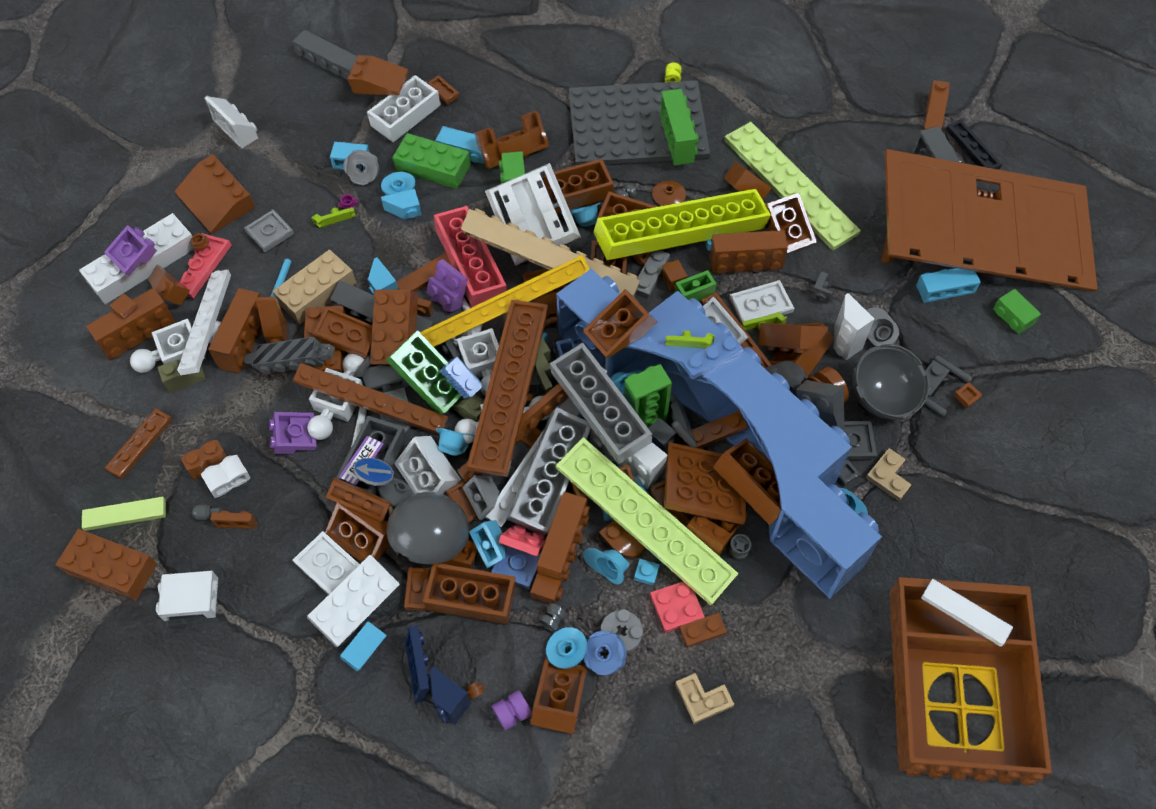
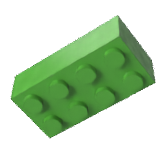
(678, 126)
(432, 161)
(420, 367)
(649, 394)

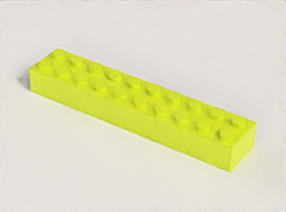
(680, 223)

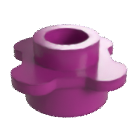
(347, 201)

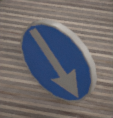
(373, 471)

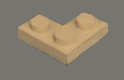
(885, 476)
(702, 704)

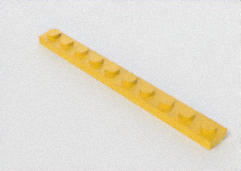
(500, 304)

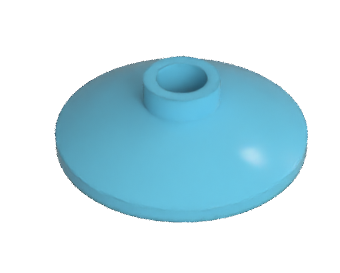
(397, 183)
(561, 642)

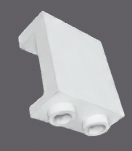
(187, 594)

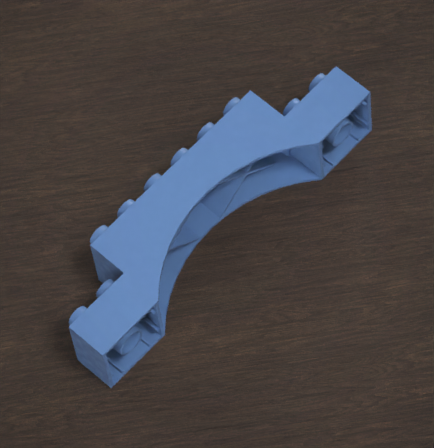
(807, 455)

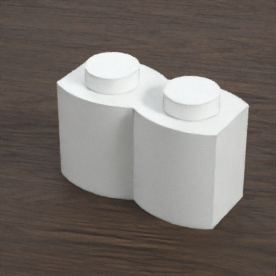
(225, 476)

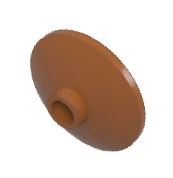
(668, 193)

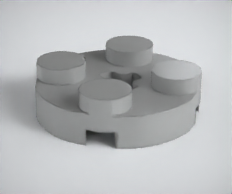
(368, 160)
(628, 621)

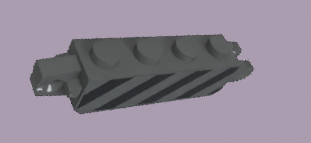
(289, 355)

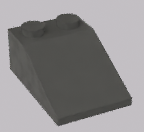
(827, 399)

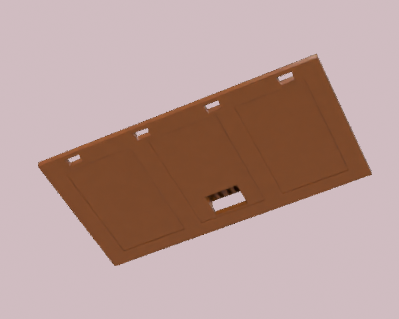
(1022, 226)

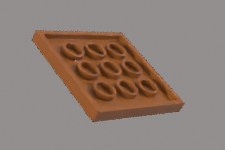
(698, 488)

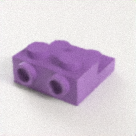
(130, 249)
(447, 286)
(291, 432)

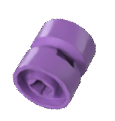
(511, 710)

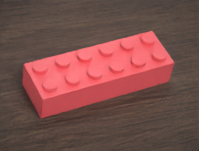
(469, 257)

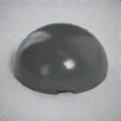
(890, 382)
(428, 528)

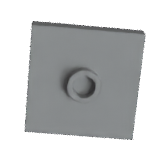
(269, 230)

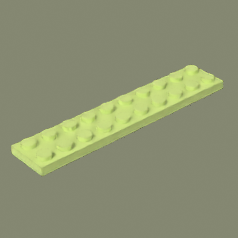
(786, 179)
(647, 521)

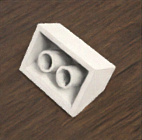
(231, 121)
(851, 328)
(426, 467)

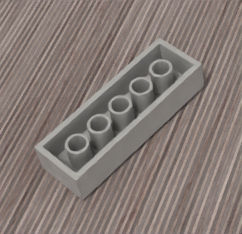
(601, 403)
(543, 483)

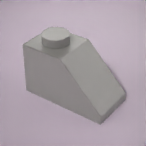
(481, 494)

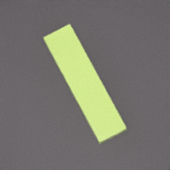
(123, 513)

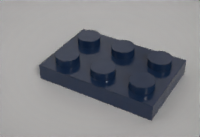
(417, 661)

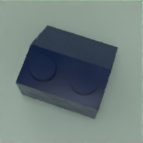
(448, 697)

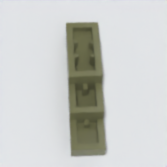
(543, 368)

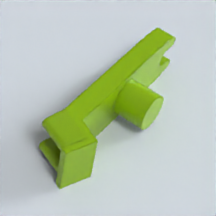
(334, 217)
(755, 323)
(688, 341)

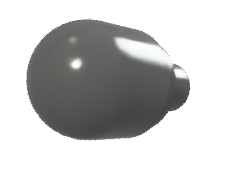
(204, 511)

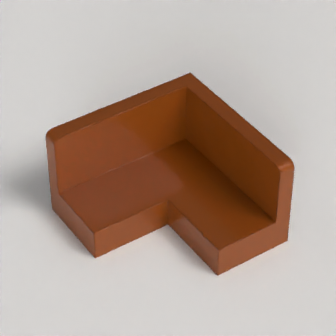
(744, 180)

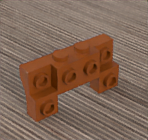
(527, 140)

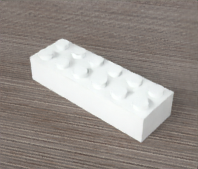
(110, 281)

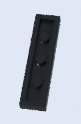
(972, 145)

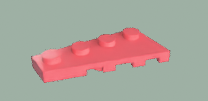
(204, 264)

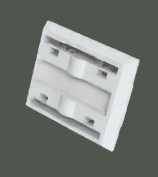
(532, 207)

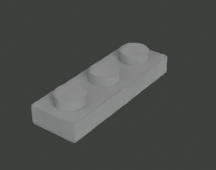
(651, 272)

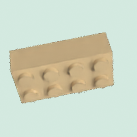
(313, 285)

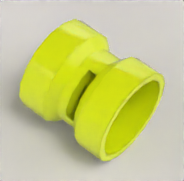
(673, 72)

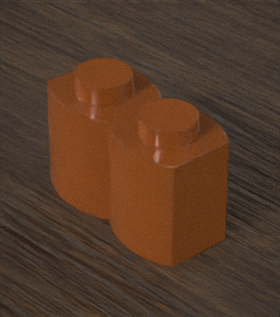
(199, 459)

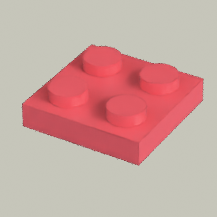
(523, 540)
(676, 606)

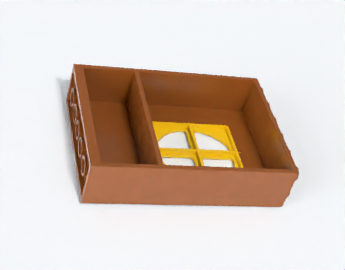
(934, 643)

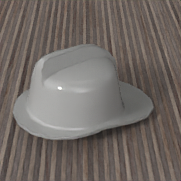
(883, 329)

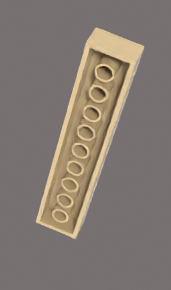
(537, 250)

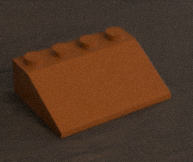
(214, 195)

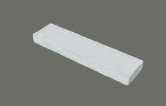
(967, 612)

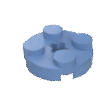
(615, 658)

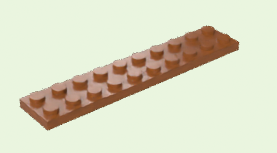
(508, 389)

